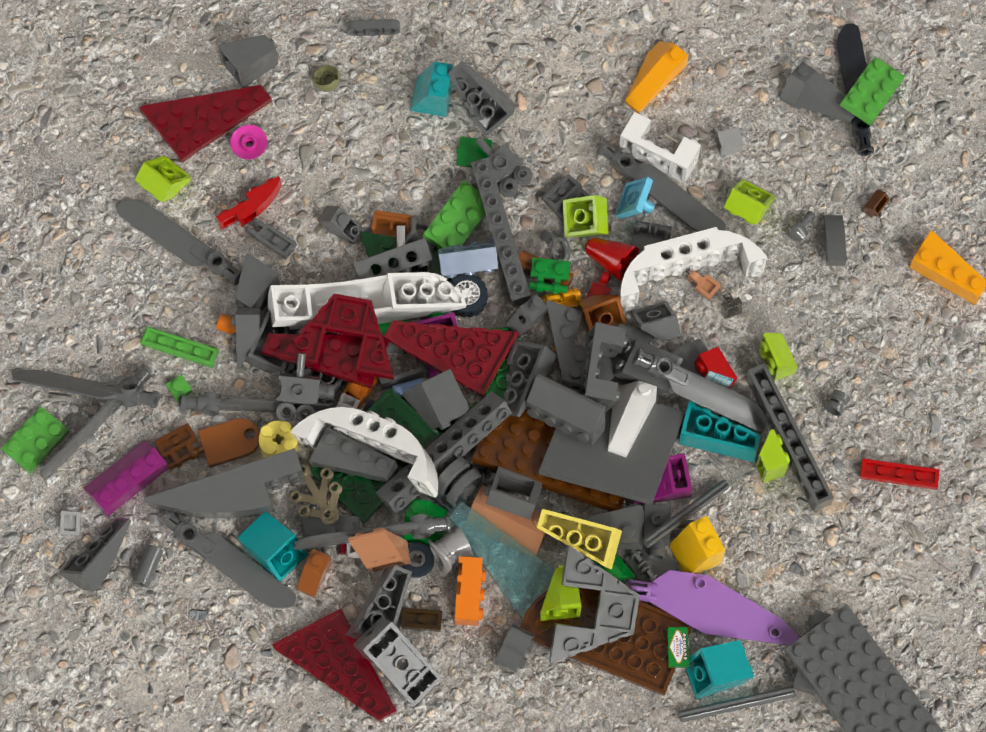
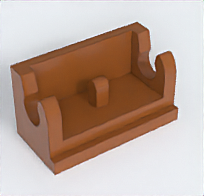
(386, 223)

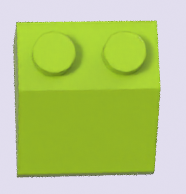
(162, 178)
(749, 202)
(585, 216)

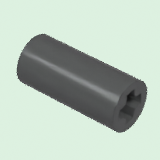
(148, 566)

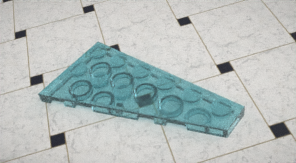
(510, 565)

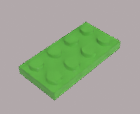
(872, 90)
(456, 218)

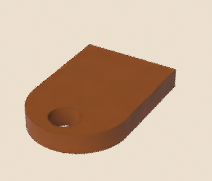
(228, 441)

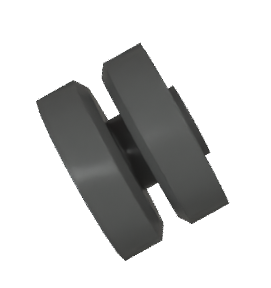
(458, 482)

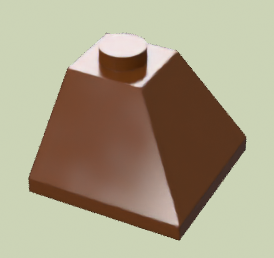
(601, 309)

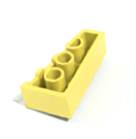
(587, 537)

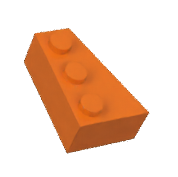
(469, 591)

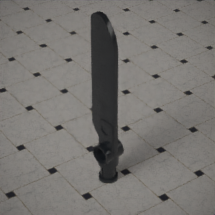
(852, 65)

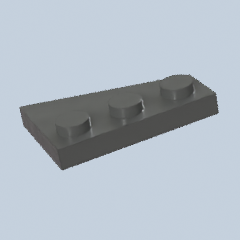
(315, 526)

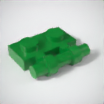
(549, 269)

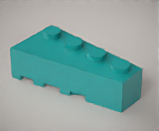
(717, 434)

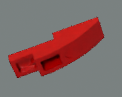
(257, 201)

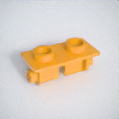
(567, 299)

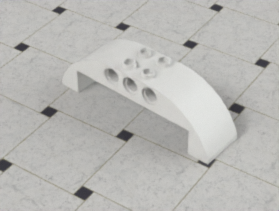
(376, 434)

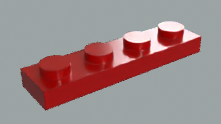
(899, 474)

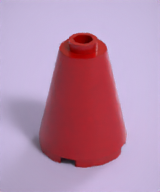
(611, 255)

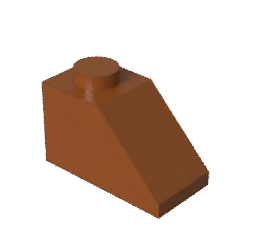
(314, 573)

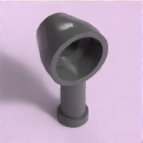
(799, 232)

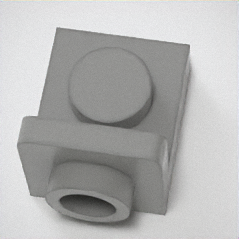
(71, 520)

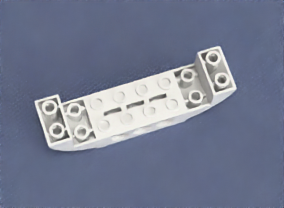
(688, 253)

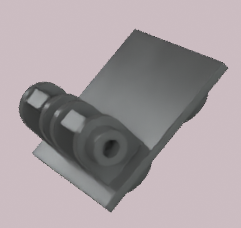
(649, 233)
(649, 569)

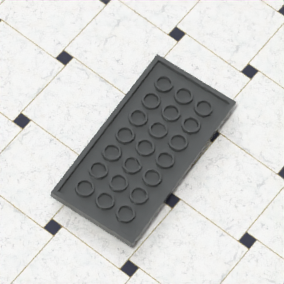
(857, 678)

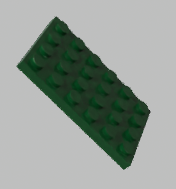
(360, 493)

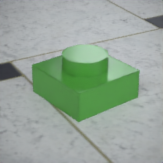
(178, 387)

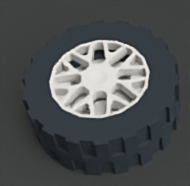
(474, 293)

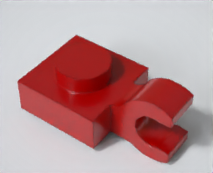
(600, 288)

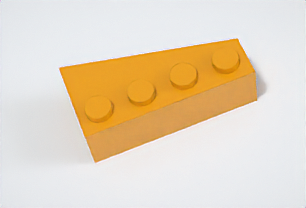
(948, 269)

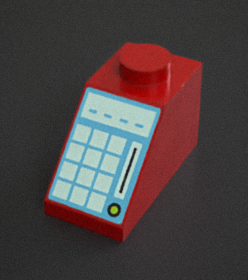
(715, 367)

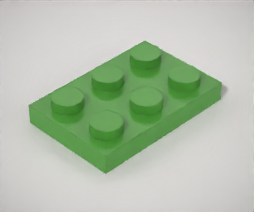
(35, 440)

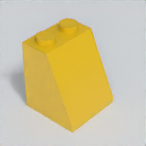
(698, 547)

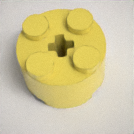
(275, 432)

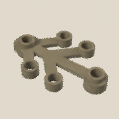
(319, 497)

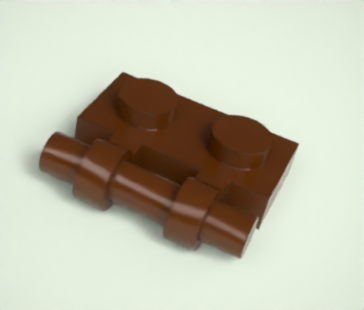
(177, 441)

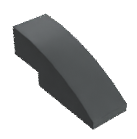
(834, 240)

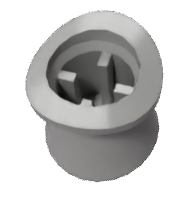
(450, 548)

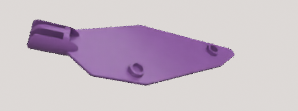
(713, 607)

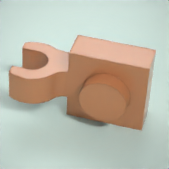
(705, 286)

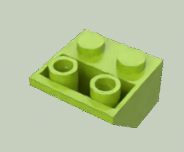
(777, 355)
(772, 460)

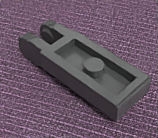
(272, 238)

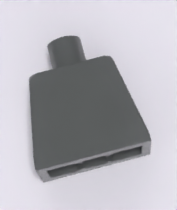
(532, 310)

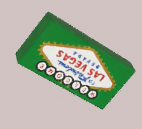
(677, 647)

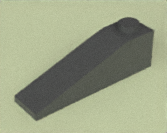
(813, 92)
(484, 100)
(94, 563)

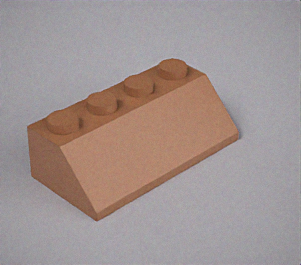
(517, 527)

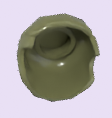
(326, 78)

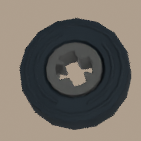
(426, 563)

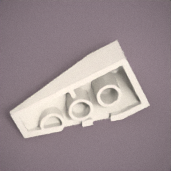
(629, 415)

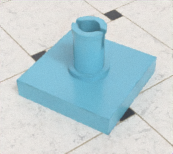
(634, 199)

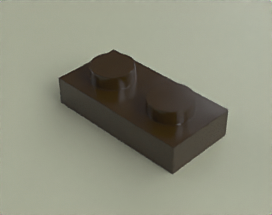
(421, 619)

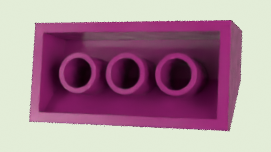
(126, 478)

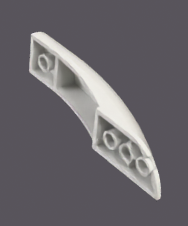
(393, 297)

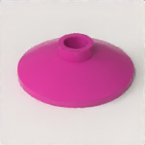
(245, 135)

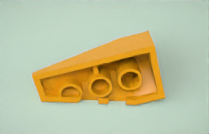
(657, 71)

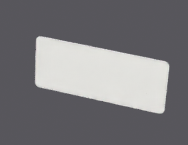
(400, 236)

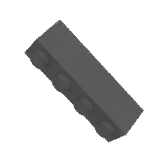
(256, 357)
(566, 410)

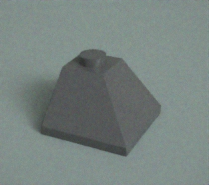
(658, 321)

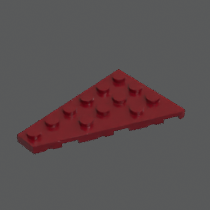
(199, 120)
(469, 352)
(332, 659)

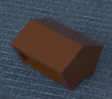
(876, 203)

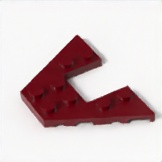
(349, 317)

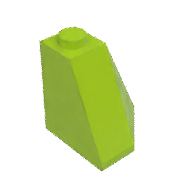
(560, 600)

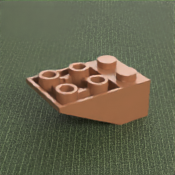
(380, 549)

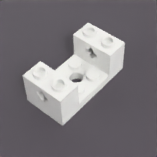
(676, 165)

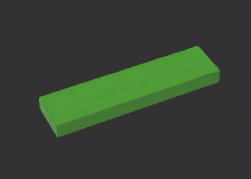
(179, 347)

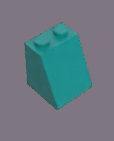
(433, 90)
(272, 546)
(718, 668)

